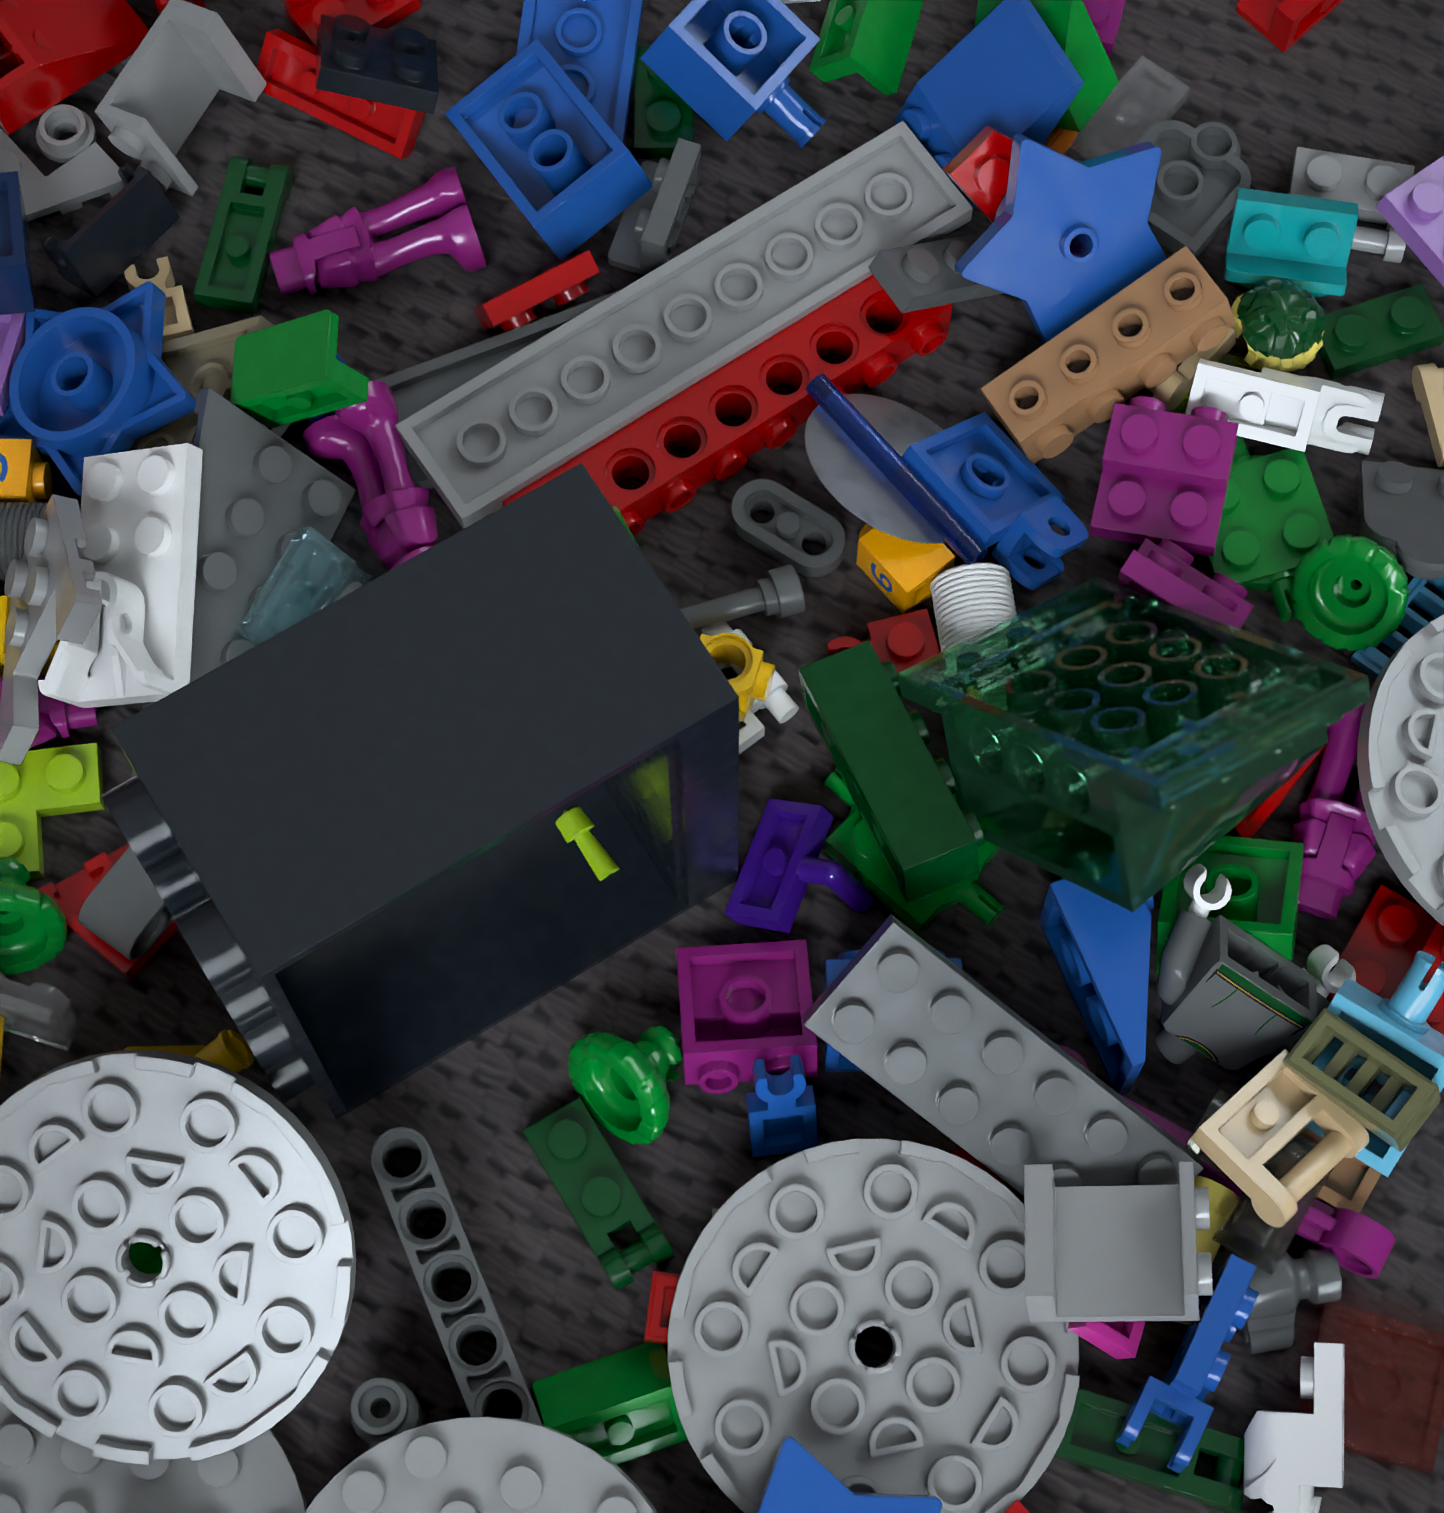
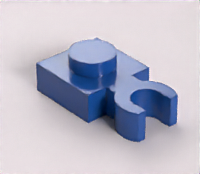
(781, 1111)

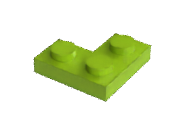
(42, 786)

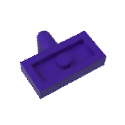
(782, 865)

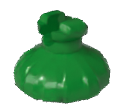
(1337, 607)
(30, 922)
(626, 1081)

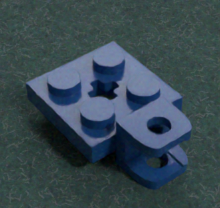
(1011, 510)
(1196, 1364)

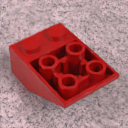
(57, 49)

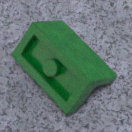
(866, 40)
(294, 372)
(615, 1403)

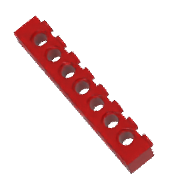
(744, 391)

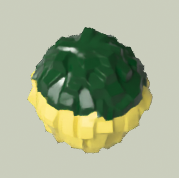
(1279, 325)

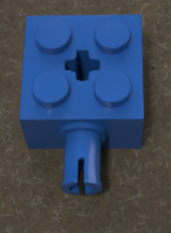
(737, 61)

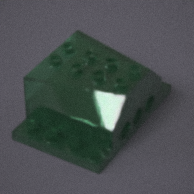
(1124, 732)

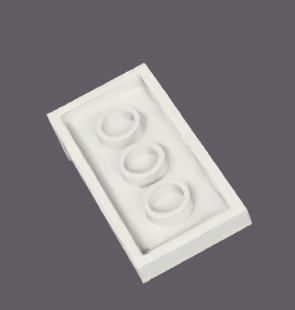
(143, 547)

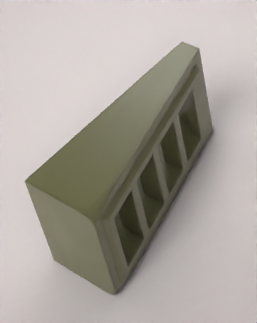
(1401, 1077)

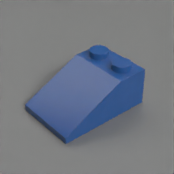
(999, 77)
(549, 149)
(1106, 970)

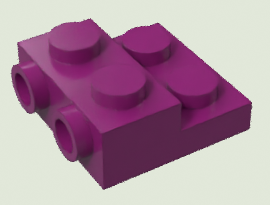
(1165, 475)
(1166, 575)
(743, 1008)

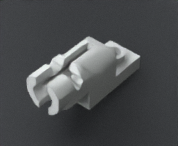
(1287, 407)
(1300, 1450)

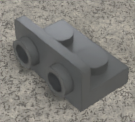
(655, 220)

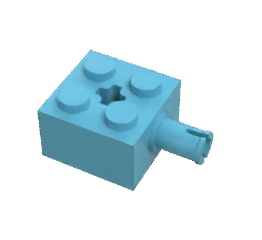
(1400, 1029)

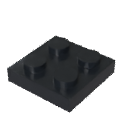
(376, 63)

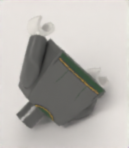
(1232, 991)

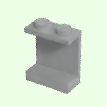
(170, 87)
(1114, 1250)

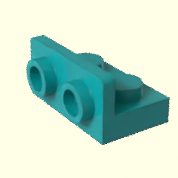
(1290, 241)

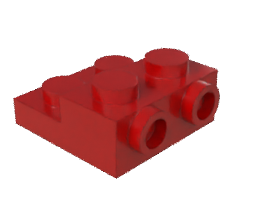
(1386, 947)

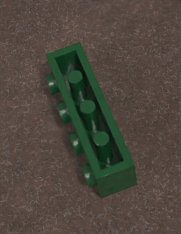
(890, 771)

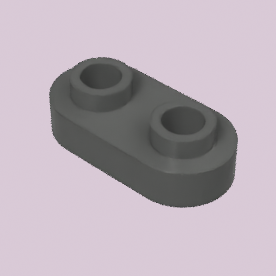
(792, 526)

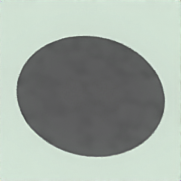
(856, 480)

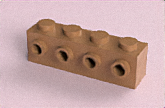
(1110, 356)

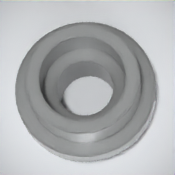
(61, 120)

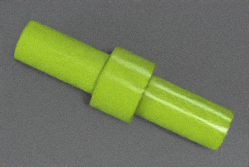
(576, 825)

